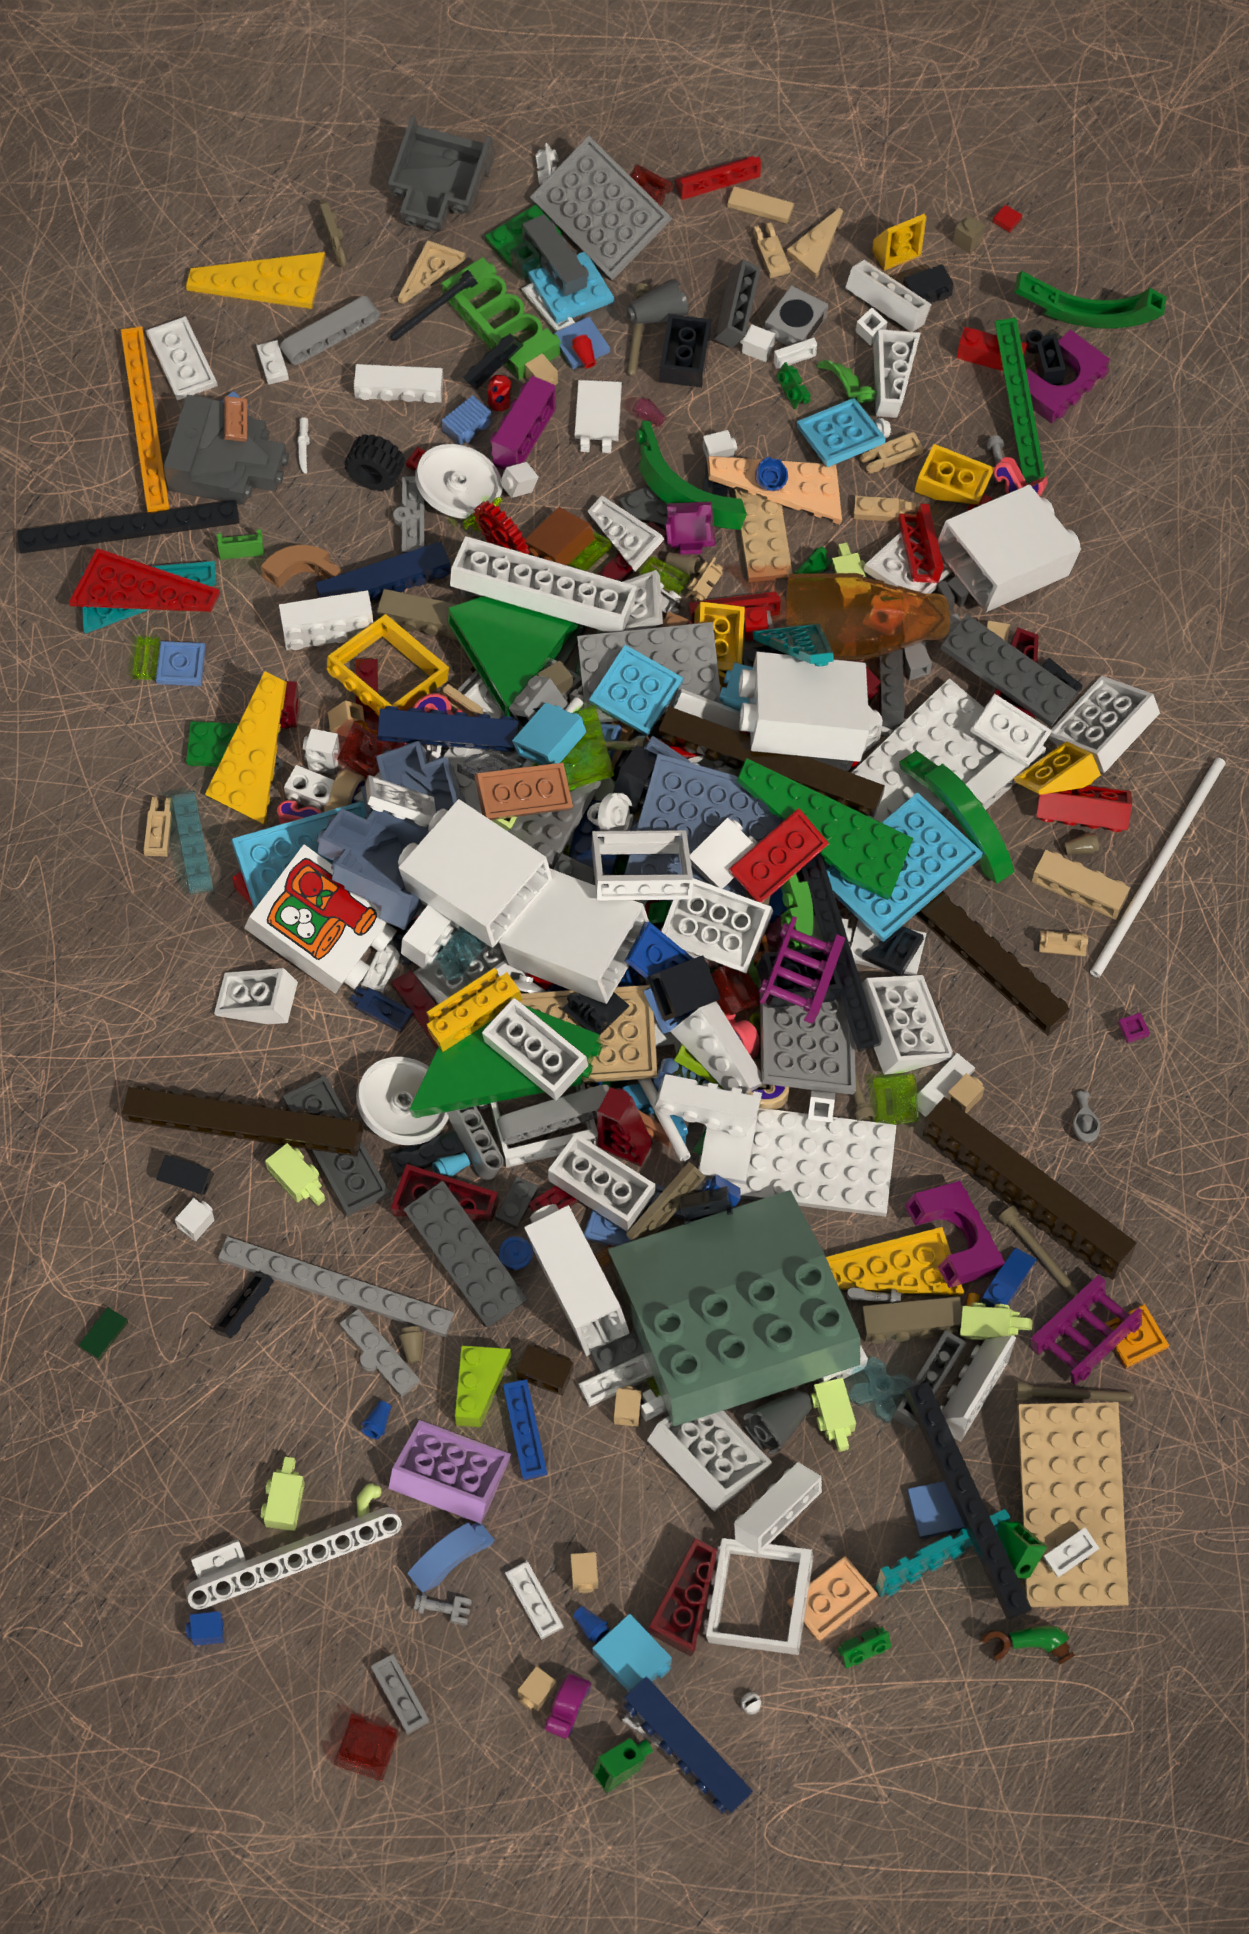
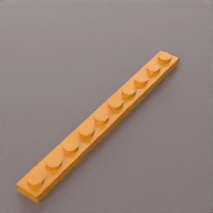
(145, 419)

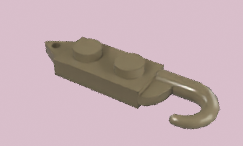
(334, 233)

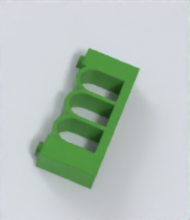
(486, 276)

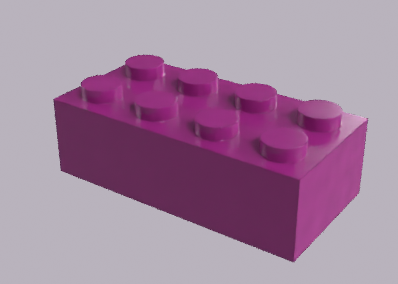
(523, 423)

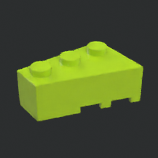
(478, 1380)

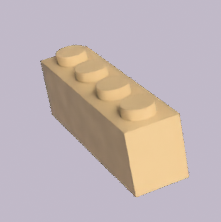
(1081, 884)

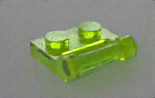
(903, 1099)

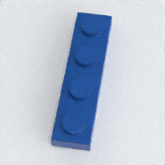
(525, 1429)

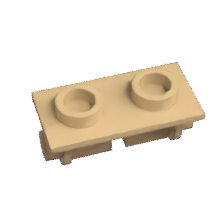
(708, 573)
(1063, 943)

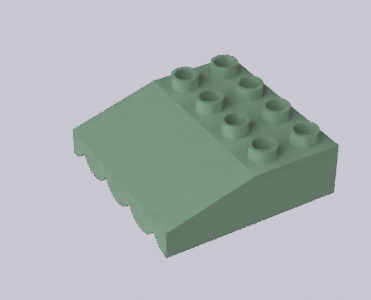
(735, 1307)

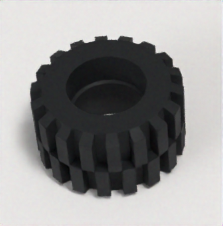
(374, 462)

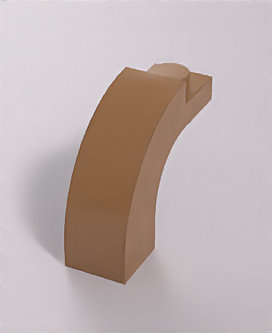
(297, 560)

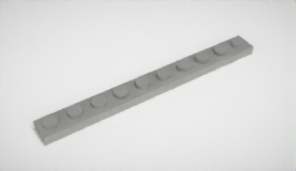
(336, 1286)

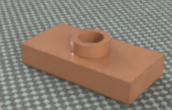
(235, 419)
(655, 1129)

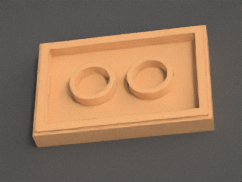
(835, 1598)

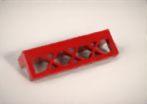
(718, 177)
(928, 545)
(769, 600)

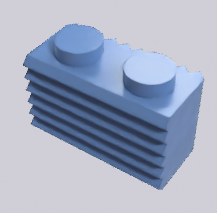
(466, 421)

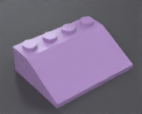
(449, 1471)

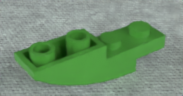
(799, 904)

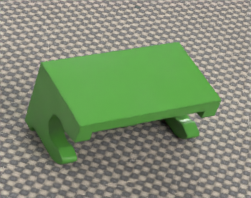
(240, 546)

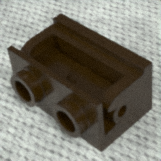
(545, 1369)

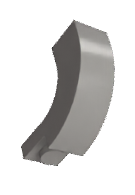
(916, 659)

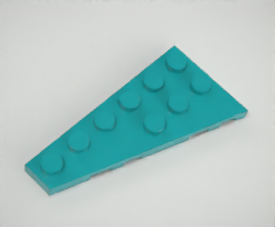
(98, 617)
(801, 642)
(927, 1558)

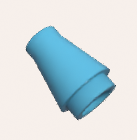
(450, 1165)

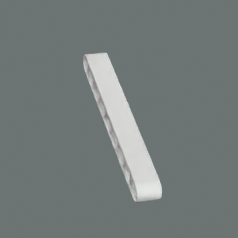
(285, 1568)

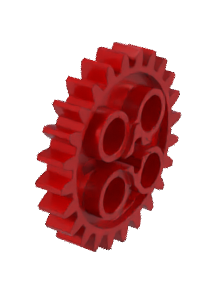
(499, 528)

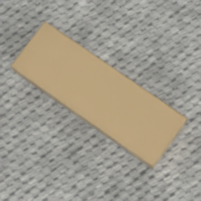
(760, 205)

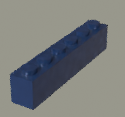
(391, 574)
(447, 730)
(687, 1746)

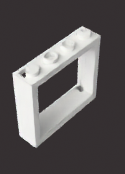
(642, 886)
(541, 1149)
(719, 1578)

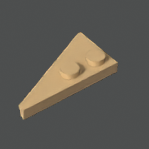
(812, 248)
(431, 265)

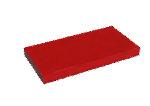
(778, 856)

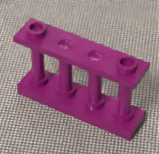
(824, 968)
(1079, 1308)

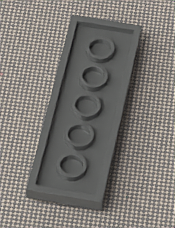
(1008, 670)
(350, 1177)
(465, 1254)

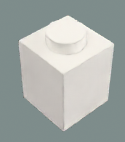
(869, 324)
(758, 343)
(719, 445)
(519, 479)
(821, 1106)
(195, 1219)

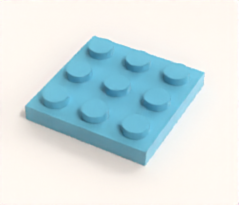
(583, 301)
(841, 432)
(636, 690)

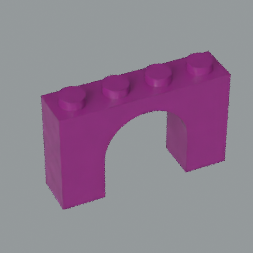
(1089, 365)
(954, 1205)

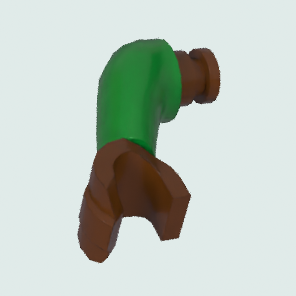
(1045, 1637)

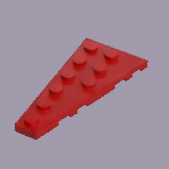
(128, 584)

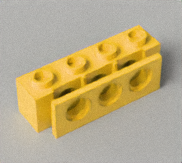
(473, 1010)

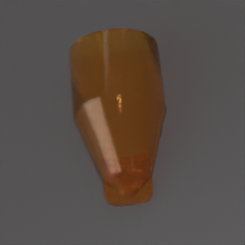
(865, 615)

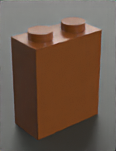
(560, 537)

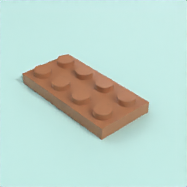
(523, 791)

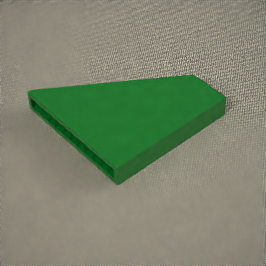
(507, 644)
(478, 1075)

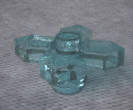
(883, 1400)

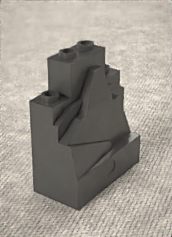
(438, 175)
(218, 468)

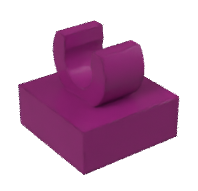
(1133, 1028)

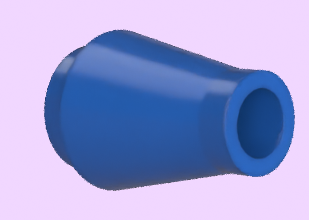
(376, 1421)
(591, 1624)

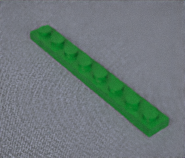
(1019, 399)

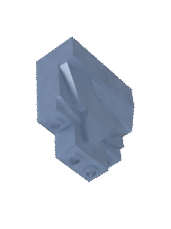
(411, 769)
(367, 859)

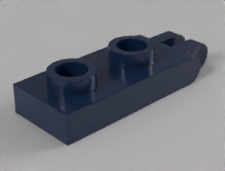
(381, 1008)

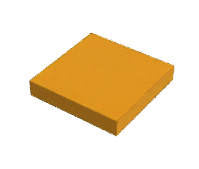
(1141, 1344)

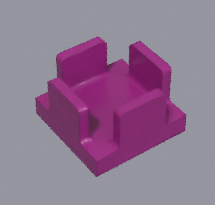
(690, 526)

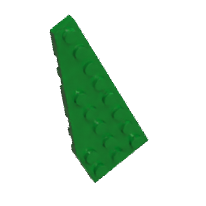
(858, 845)

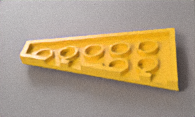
(273, 280)
(249, 761)
(898, 1264)

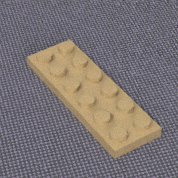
(764, 538)

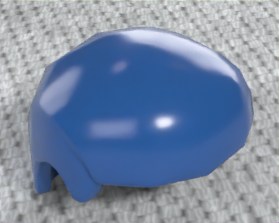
(771, 474)

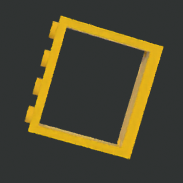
(406, 644)

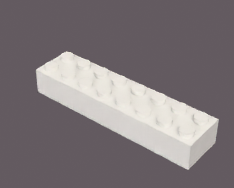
(542, 585)

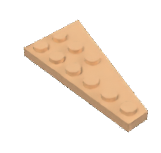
(807, 488)

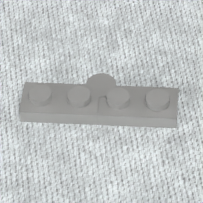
(411, 515)
(378, 1353)

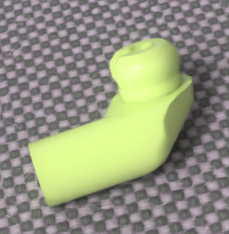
(365, 1496)

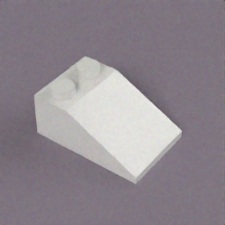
(257, 996)

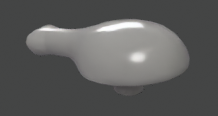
(1085, 1123)

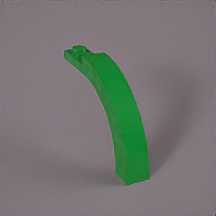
(1089, 312)
(671, 488)
(967, 810)

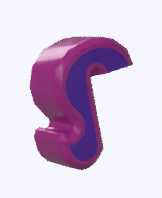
(567, 1705)

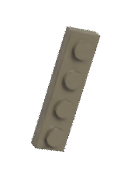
(666, 1203)

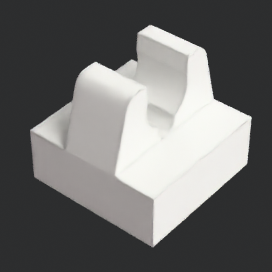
(652, 1405)

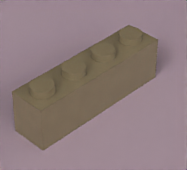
(417, 613)
(911, 1319)

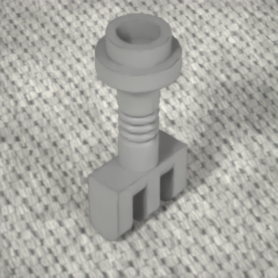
(995, 444)
(858, 1294)
(454, 1609)

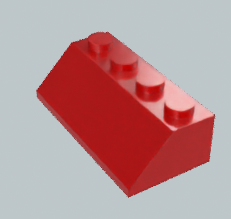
(1088, 806)

